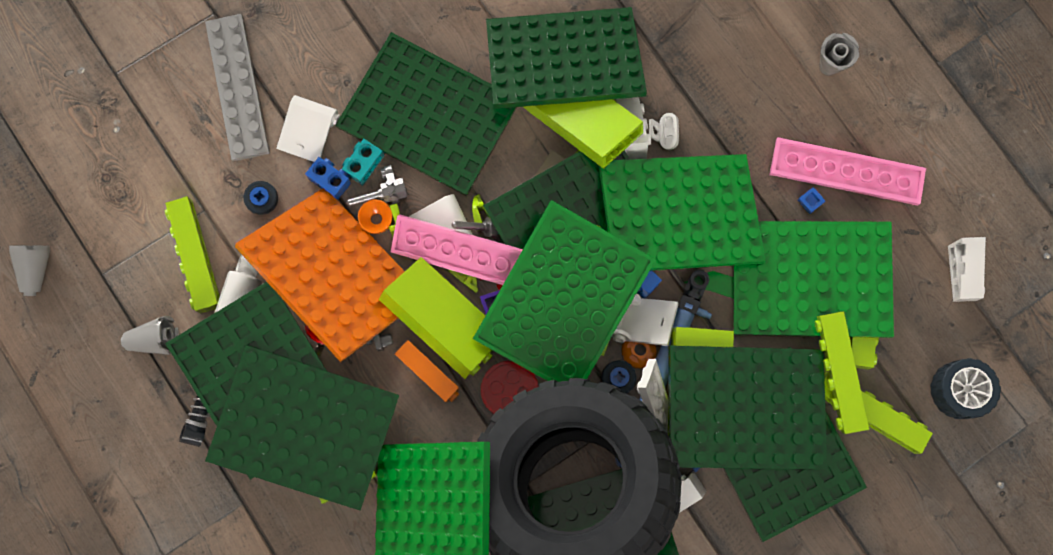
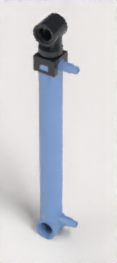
(686, 310)

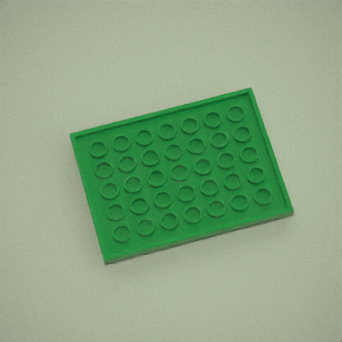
(684, 210)
(814, 273)
(564, 296)
(433, 499)

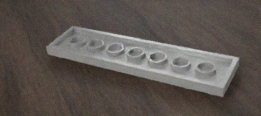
(237, 87)

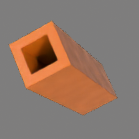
(428, 372)

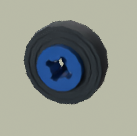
(265, 203)
(616, 368)

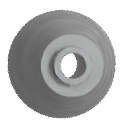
(838, 53)
(29, 266)
(150, 336)

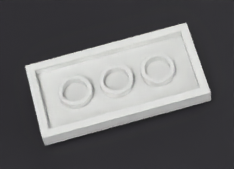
(653, 392)

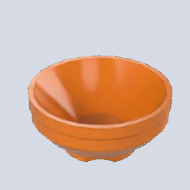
(371, 208)
(636, 360)

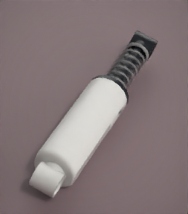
(235, 286)

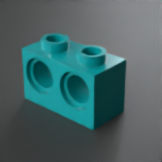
(367, 164)

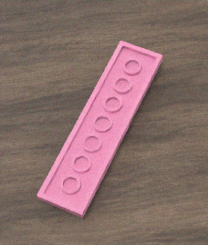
(848, 171)
(454, 249)

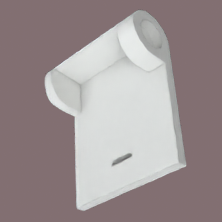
(308, 126)
(442, 213)
(644, 322)

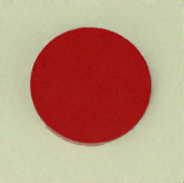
(503, 383)

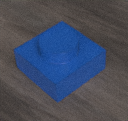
(811, 200)

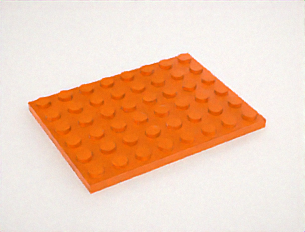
(325, 271)

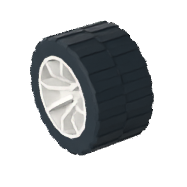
(965, 389)

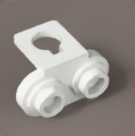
(667, 131)

